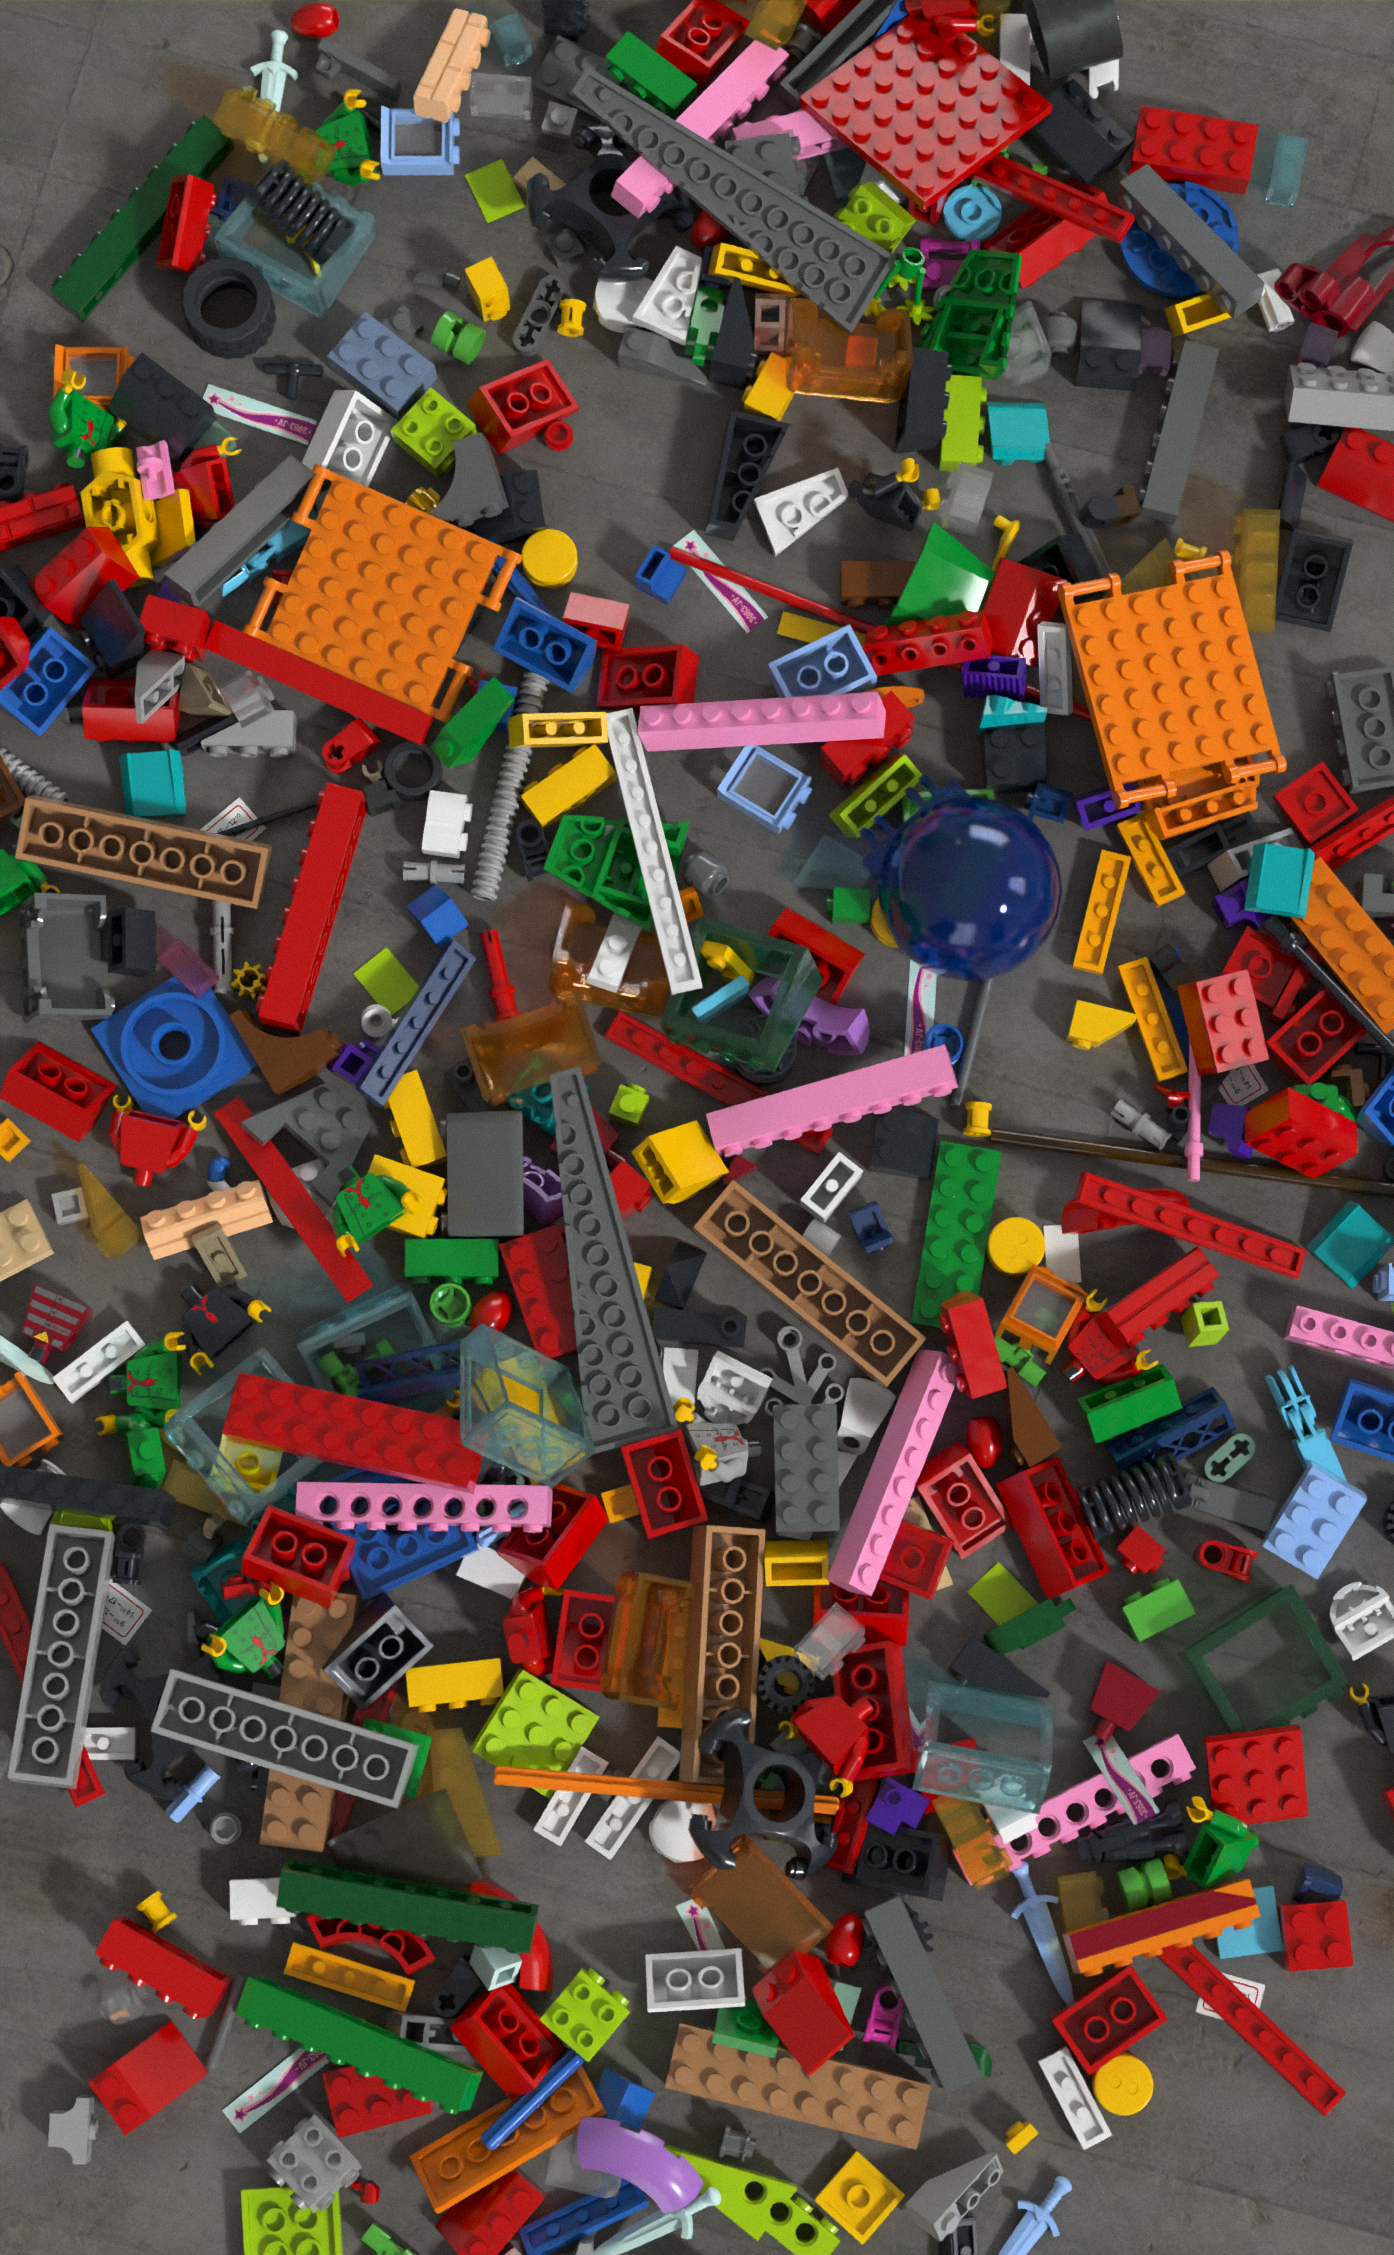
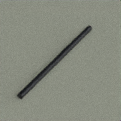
(269, 818)

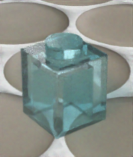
(511, 39)

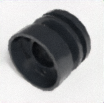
(753, 1028)

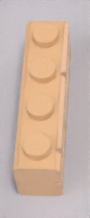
(451, 66)
(234, 1208)

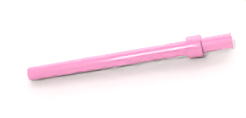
(1193, 1148)

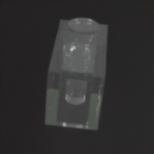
(501, 96)
(966, 499)
(248, 697)
(830, 1641)

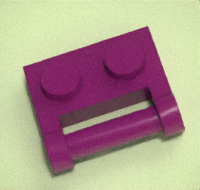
(940, 271)

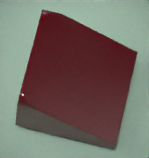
(738, 1170)

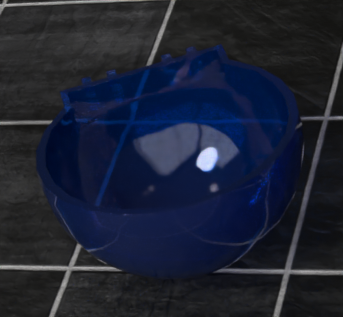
(965, 884)

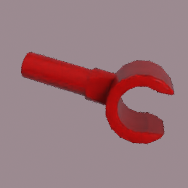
(475, 683)
(1174, 1097)
(369, 2191)

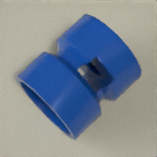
(944, 1035)

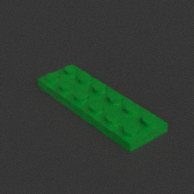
(955, 1228)

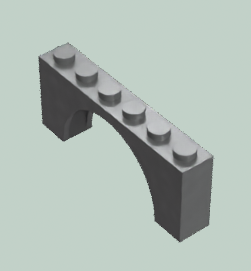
(474, 488)

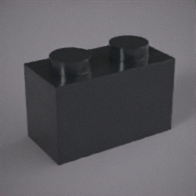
(131, 941)

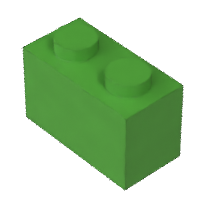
(1157, 1609)

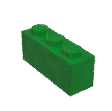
(650, 76)
(452, 1260)
(1129, 1403)

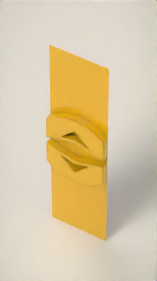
(808, 629)

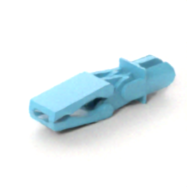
(280, 546)
(1315, 1444)

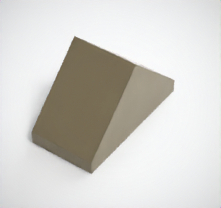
(201, 694)

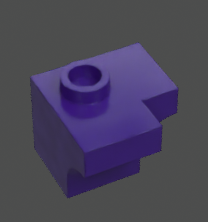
(1231, 908)
(354, 1061)
(1228, 1125)
(896, 1806)

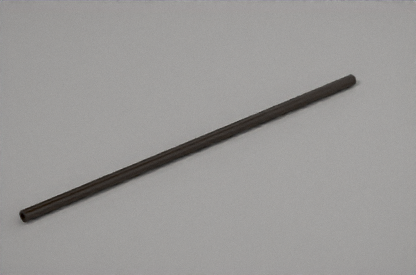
(1178, 1160)

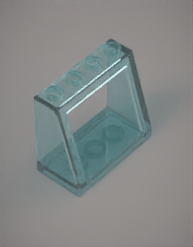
(313, 295)
(361, 1316)
(532, 1444)
(212, 1464)
(981, 1774)

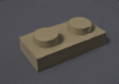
(219, 1255)

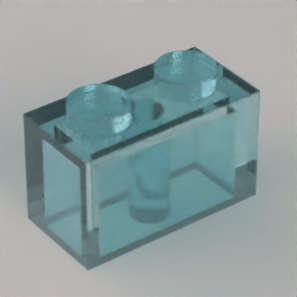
(1286, 170)

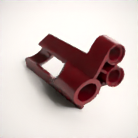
(1337, 296)

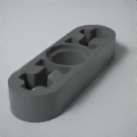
(537, 337)

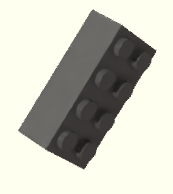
(806, 1468)

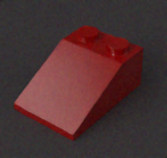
(702, 39)
(521, 405)
(647, 677)
(630, 1189)
(961, 1500)
(582, 1639)
(803, 2009)
(148, 2078)

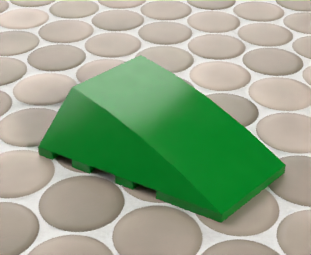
(977, 315)
(943, 581)
(604, 865)

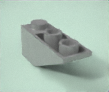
(269, 734)
(948, 2197)

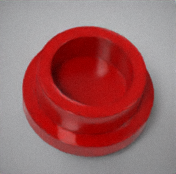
(558, 436)

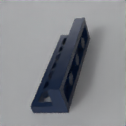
(412, 1384)
(1169, 1431)

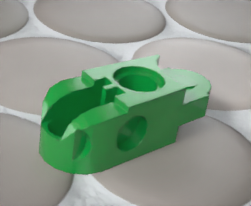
(705, 324)

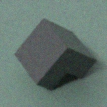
(1370, 897)

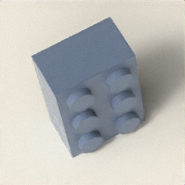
(382, 366)

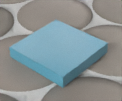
(721, 1000)
(1259, 1938)

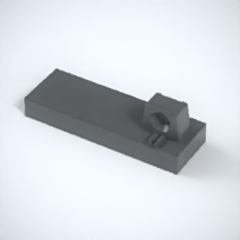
(336, 59)
(1229, 1503)

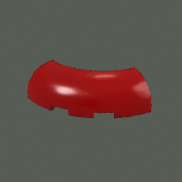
(1083, 1220)
(402, 1946)
(536, 1966)

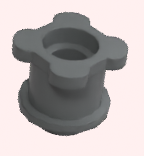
(802, 43)
(737, 2144)

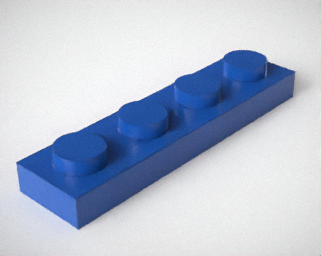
(580, 2219)

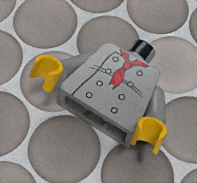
(714, 1448)

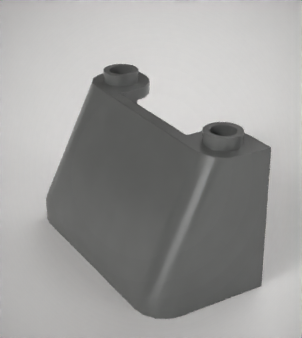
(62, 958)
(484, 1174)

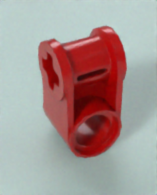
(352, 743)
(1231, 1562)

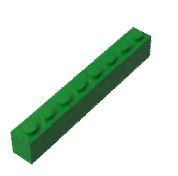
(359, 2044)

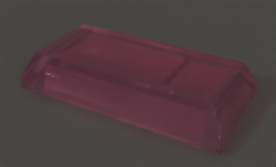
(188, 968)

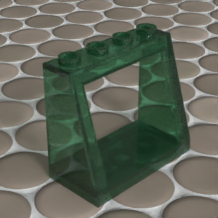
(764, 956)
(1201, 1673)

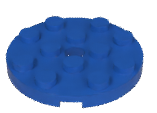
(1158, 269)

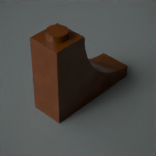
(287, 1060)

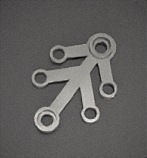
(803, 1391)

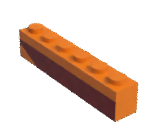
(1160, 1926)

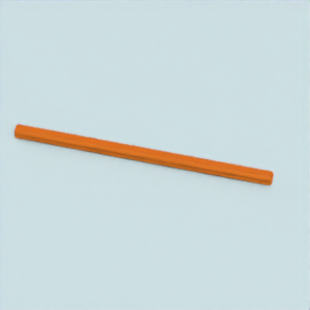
(643, 1788)

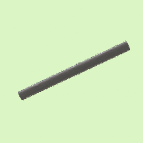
(971, 1042)

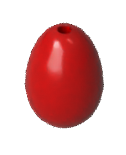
(315, 20)
(707, 231)
(492, 1311)
(984, 1440)
(845, 1940)

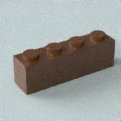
(873, 582)

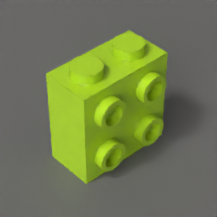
(875, 216)
(430, 430)
(586, 2013)

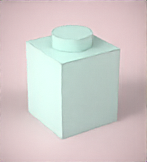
(495, 1966)

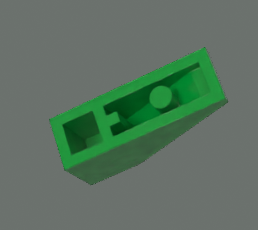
(472, 725)

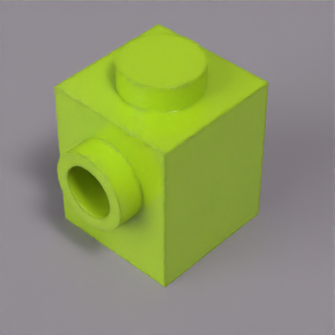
(629, 1105)
(1204, 1323)

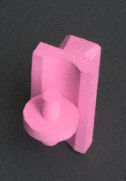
(155, 471)

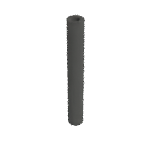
(225, 2022)

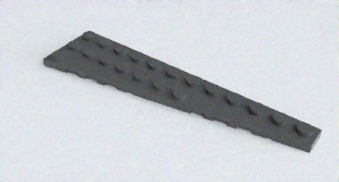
(789, 234)
(616, 1350)

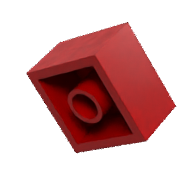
(175, 628)
(1315, 1935)

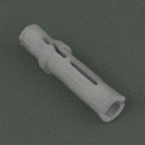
(222, 911)

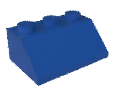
(546, 645)
(48, 683)
(1378, 1112)
(1365, 1418)

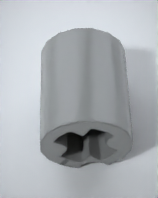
(821, 1236)

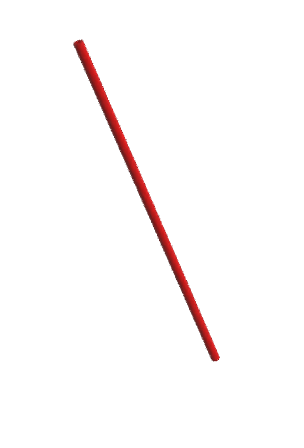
(814, 608)

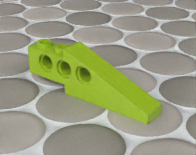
(754, 2213)

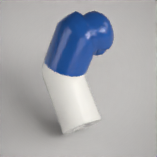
(216, 1173)

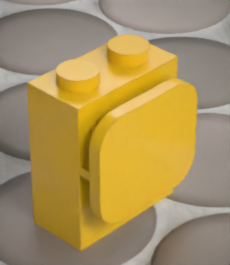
(680, 1162)
(428, 1187)

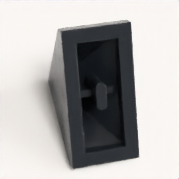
(680, 1275)

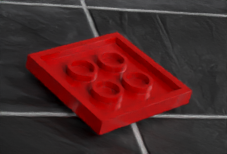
(1257, 1774)

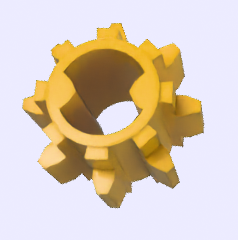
(424, 499)
(242, 977)

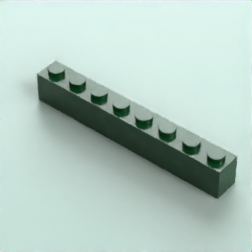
(138, 222)
(407, 1906)

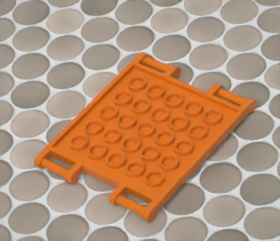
(382, 593)
(1170, 679)

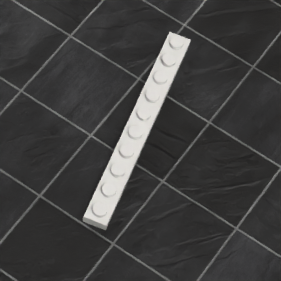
(652, 852)

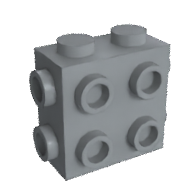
(312, 2165)

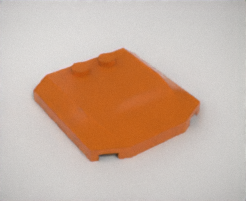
(1200, 799)

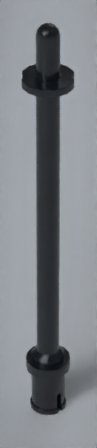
(1290, 944)

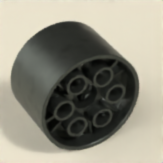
(1074, 34)

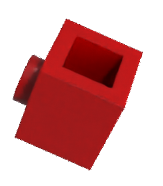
(1140, 1552)

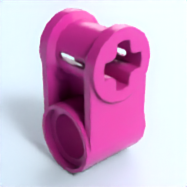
(883, 2019)

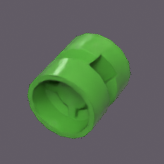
(460, 338)
(451, 1305)
(1144, 1884)

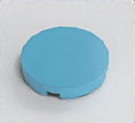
(972, 213)

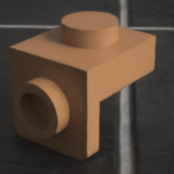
(1356, 1090)

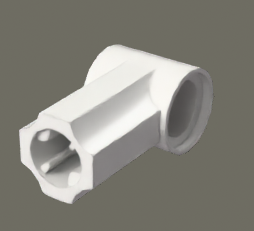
(1273, 307)

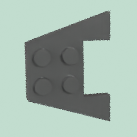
(322, 1124)

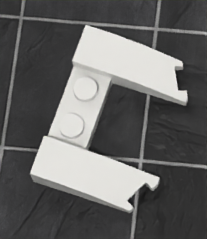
(1017, 44)

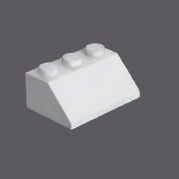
(350, 437)
(694, 1980)

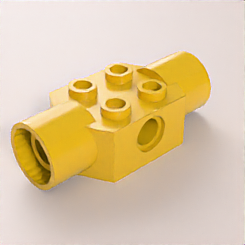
(118, 503)

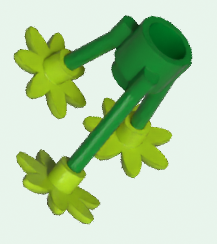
(905, 270)

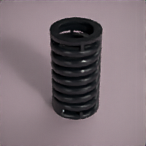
(306, 206)
(1131, 1485)

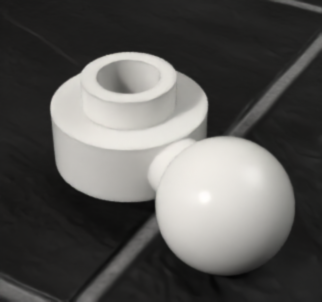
(379, 1028)

